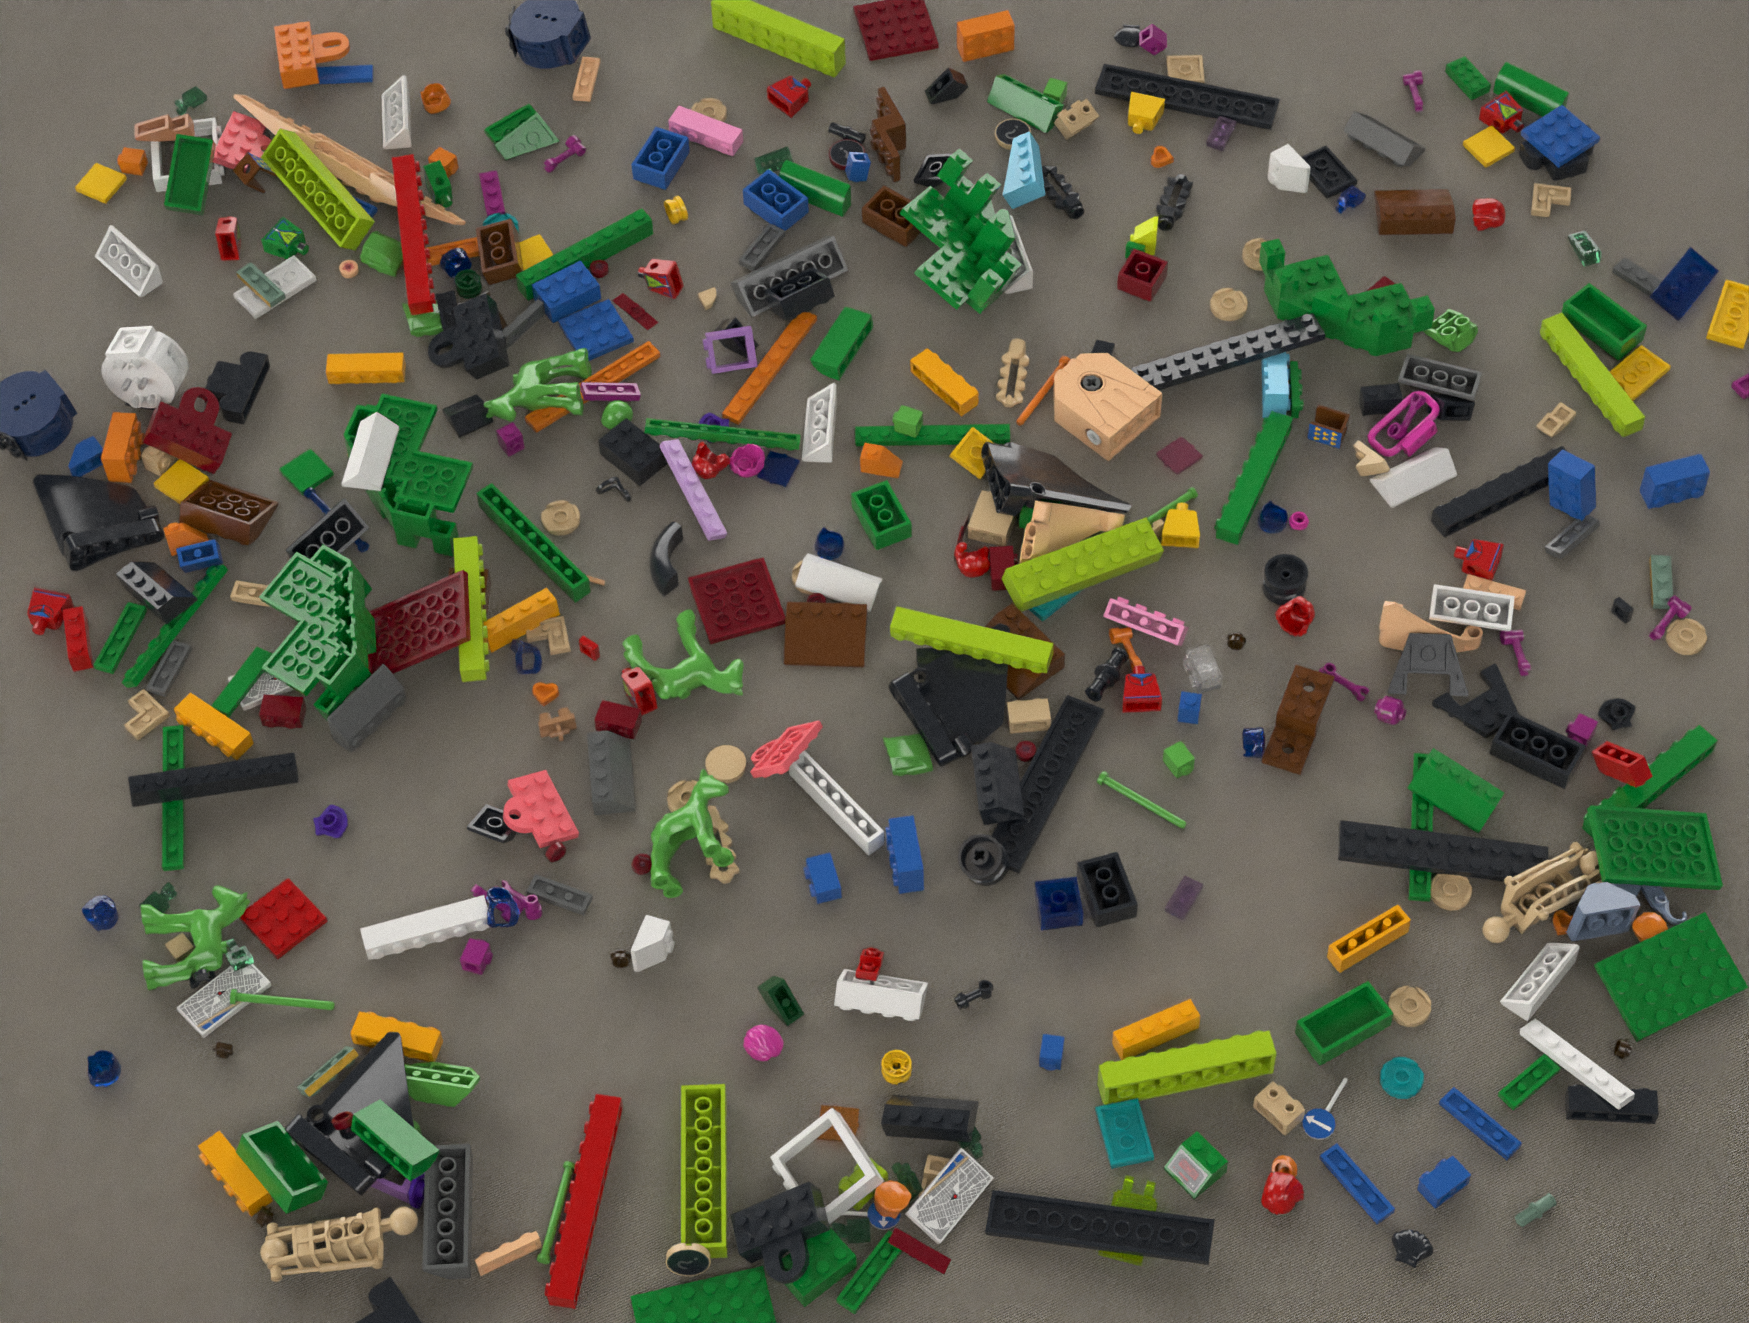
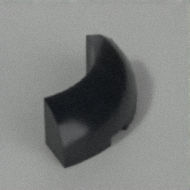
(661, 570)

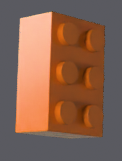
(985, 35)
(122, 447)

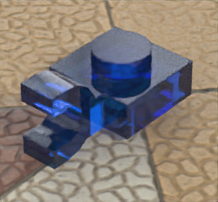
(1350, 197)

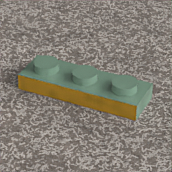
(260, 285)
(1660, 581)
(328, 1071)

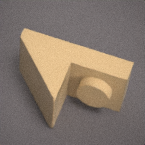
(1370, 462)

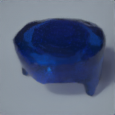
(455, 261)
(1272, 518)
(829, 544)
(1253, 742)
(101, 912)
(103, 1068)

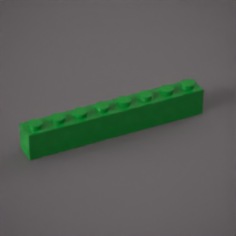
(594, 247)
(1253, 478)
(533, 542)
(1666, 771)

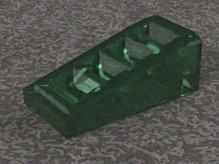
(773, 156)
(1586, 249)

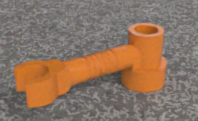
(1123, 636)

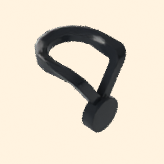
(625, 494)
(201, 975)

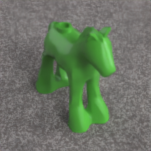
(531, 386)
(689, 673)
(685, 824)
(205, 929)

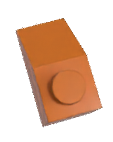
(879, 461)
(182, 535)

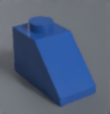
(85, 457)

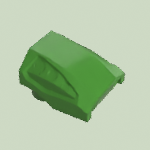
(382, 253)
(424, 323)
(1453, 330)
(908, 755)

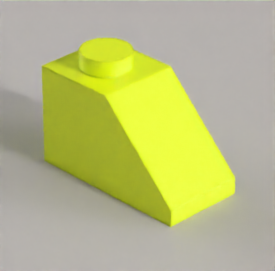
(1146, 235)

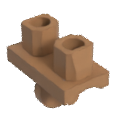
(557, 726)

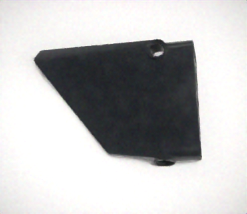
(1028, 475)
(95, 518)
(955, 703)
(342, 1151)

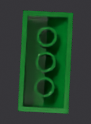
(1455, 790)

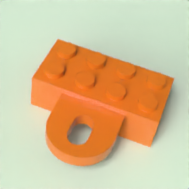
(301, 52)

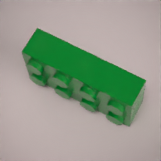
(1468, 78)

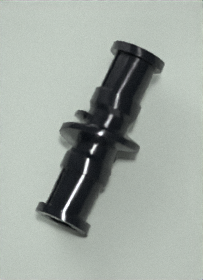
(1107, 674)

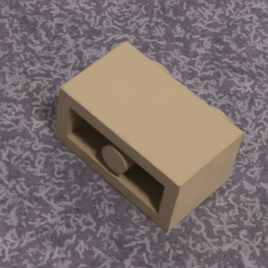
(1028, 715)

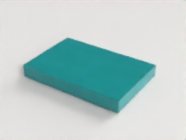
(1124, 1133)

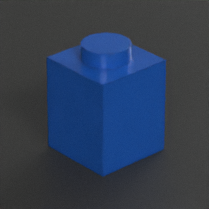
(857, 166)
(1189, 707)
(1051, 1052)

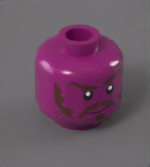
(1390, 710)

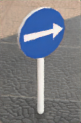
(1319, 1122)
(875, 1218)

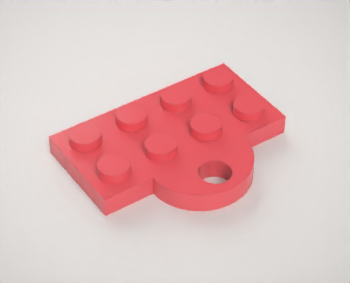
(240, 136)
(782, 752)
(539, 810)

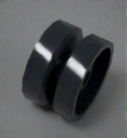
(1284, 578)
(983, 859)

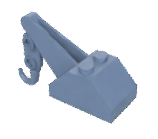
(1612, 908)

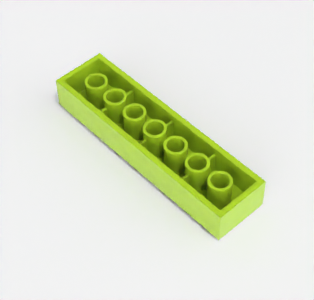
(780, 34)
(317, 189)
(1082, 564)
(1187, 1068)
(704, 1167)

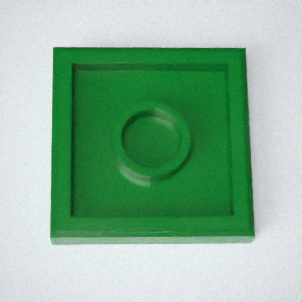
(306, 471)

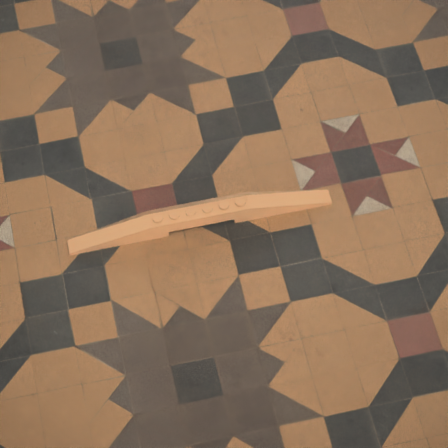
(342, 162)

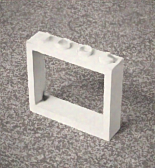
(201, 127)
(856, 1192)

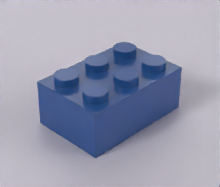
(660, 158)
(775, 200)
(567, 291)
(1674, 481)
(1572, 485)
(904, 854)

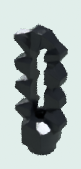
(1071, 203)
(1168, 214)

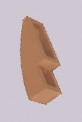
(164, 128)

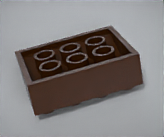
(1414, 212)
(227, 512)
(825, 634)
(1023, 680)

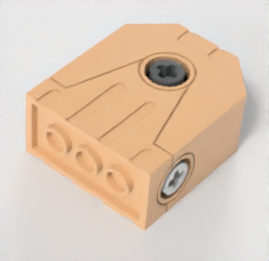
(1104, 402)

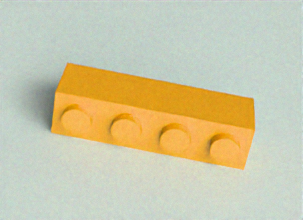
(365, 368)
(944, 382)
(519, 618)
(213, 726)
(1368, 938)
(1156, 1029)
(417, 1041)
(234, 1173)

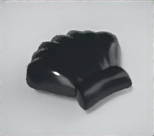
(1128, 35)
(1617, 713)
(1411, 1247)

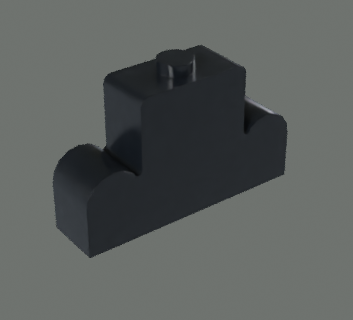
(1534, 159)
(238, 385)
(389, 1305)

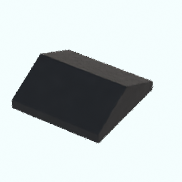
(929, 170)
(467, 415)
(490, 824)

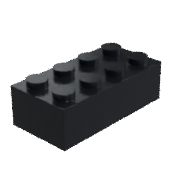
(1537, 749)

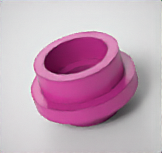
(1298, 517)

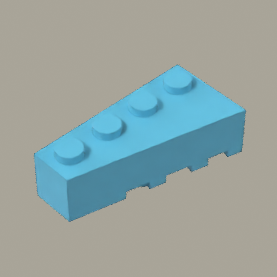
(1024, 172)
(1275, 384)

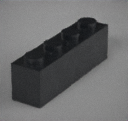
(1586, 1104)

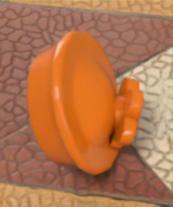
(1284, 1164)

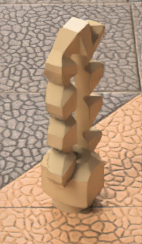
(1015, 355)
(721, 827)

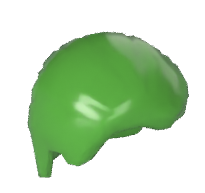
(615, 413)

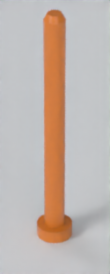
(1042, 392)

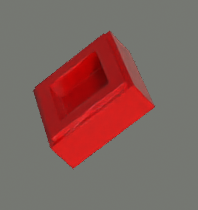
(589, 648)

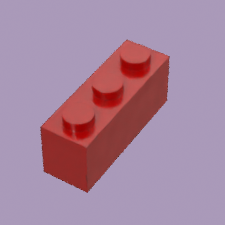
(77, 638)
(1622, 764)

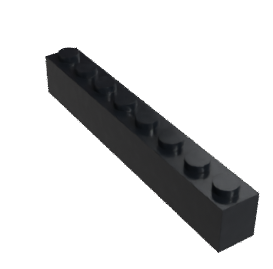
(1493, 495)
(213, 779)

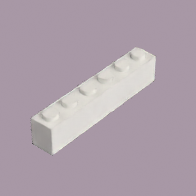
(837, 803)
(425, 927)

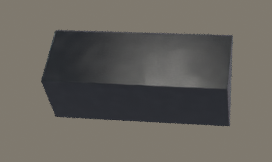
(335, 530)

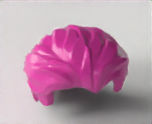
(747, 460)
(763, 1042)

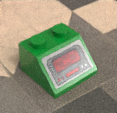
(1196, 1165)

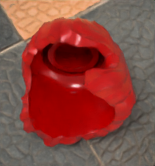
(1488, 213)
(707, 464)
(972, 563)
(1295, 616)
(1281, 1193)

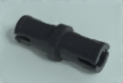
(846, 132)

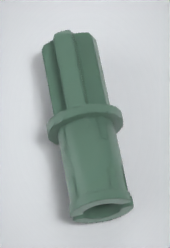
(1535, 1210)

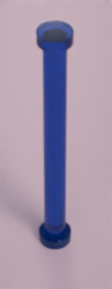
(311, 494)

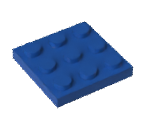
(1560, 136)
(597, 329)

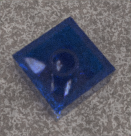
(1058, 903)

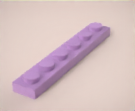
(693, 490)

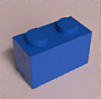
(199, 556)
(823, 878)
(1443, 1181)

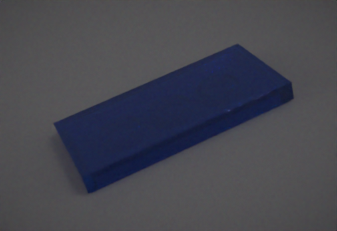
(1684, 283)

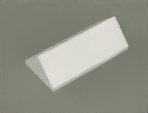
(396, 115)
(128, 263)
(1024, 277)
(820, 425)
(371, 453)
(1415, 476)
(838, 581)
(1540, 979)

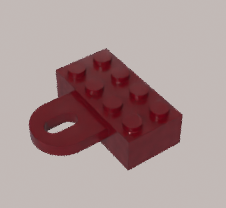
(189, 433)

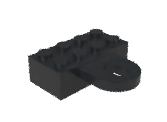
(475, 339)
(781, 1227)

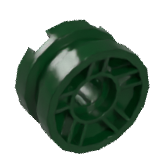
(468, 284)

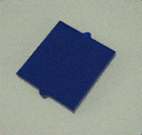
(778, 468)

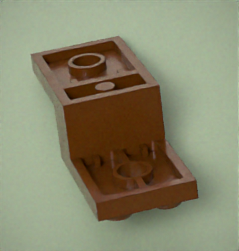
(888, 134)
(1298, 719)

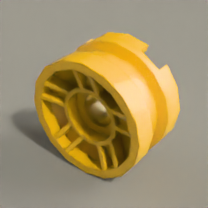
(675, 210)
(895, 1059)

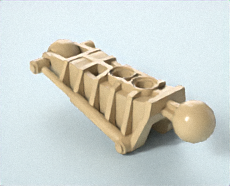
(1529, 887)
(349, 1242)

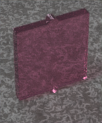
(1179, 455)

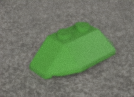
(440, 1082)

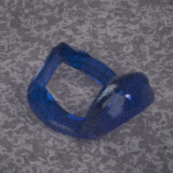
(521, 647)
(501, 895)

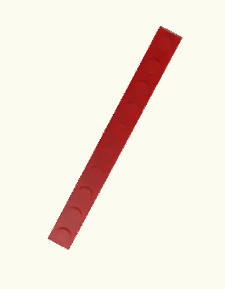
(412, 234)
(585, 1201)

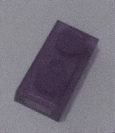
(1221, 133)
(1184, 897)

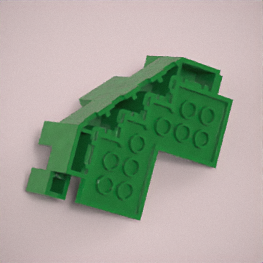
(970, 237)
(1369, 320)
(414, 479)
(331, 631)

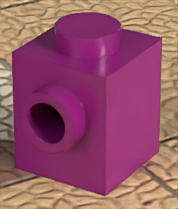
(1153, 39)
(510, 439)
(1582, 729)
(476, 956)

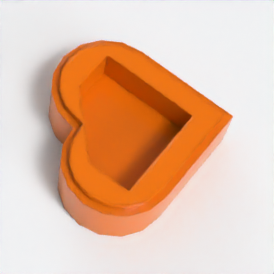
(1161, 157)
(545, 692)
(1561, 921)

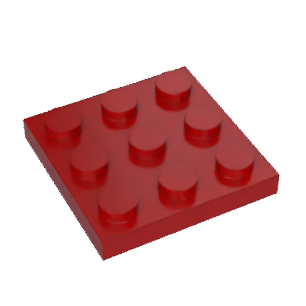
(283, 918)

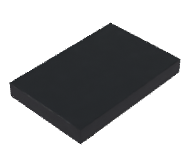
(1328, 172)

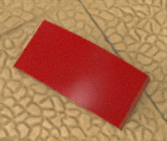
(869, 964)

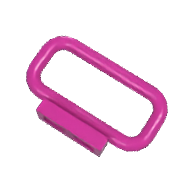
(1416, 437)

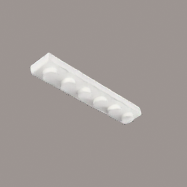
(1577, 1064)

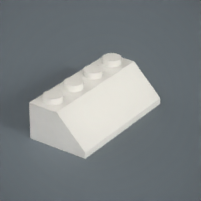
(1471, 607)
(886, 995)

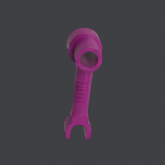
(1413, 80)
(574, 146)
(1399, 431)
(1677, 607)
(1514, 638)
(1329, 668)
(532, 907)
(505, 908)

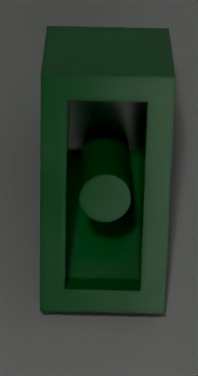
(780, 999)

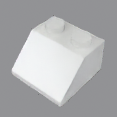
(1288, 170)
(652, 943)

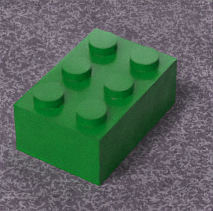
(881, 515)
(827, 1265)

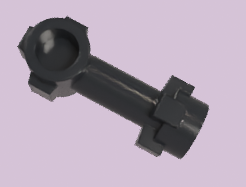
(984, 991)

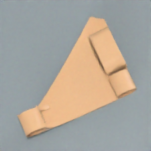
(1062, 525)
(1398, 623)

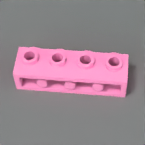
(706, 131)
(1149, 623)

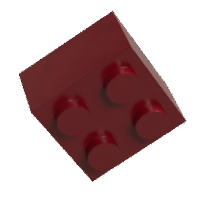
(1142, 275)

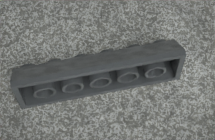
(821, 255)
(448, 1213)

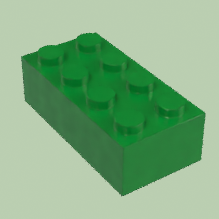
(189, 174)
(1604, 321)
(1344, 1023)
(281, 1167)

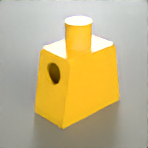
(1144, 112)
(1181, 528)

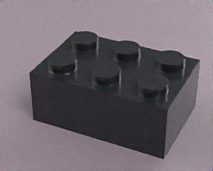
(799, 294)
(632, 452)
(1107, 889)

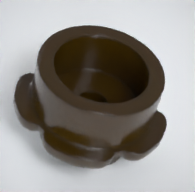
(1236, 641)
(620, 958)
(1622, 1048)
(223, 1050)
(265, 1216)

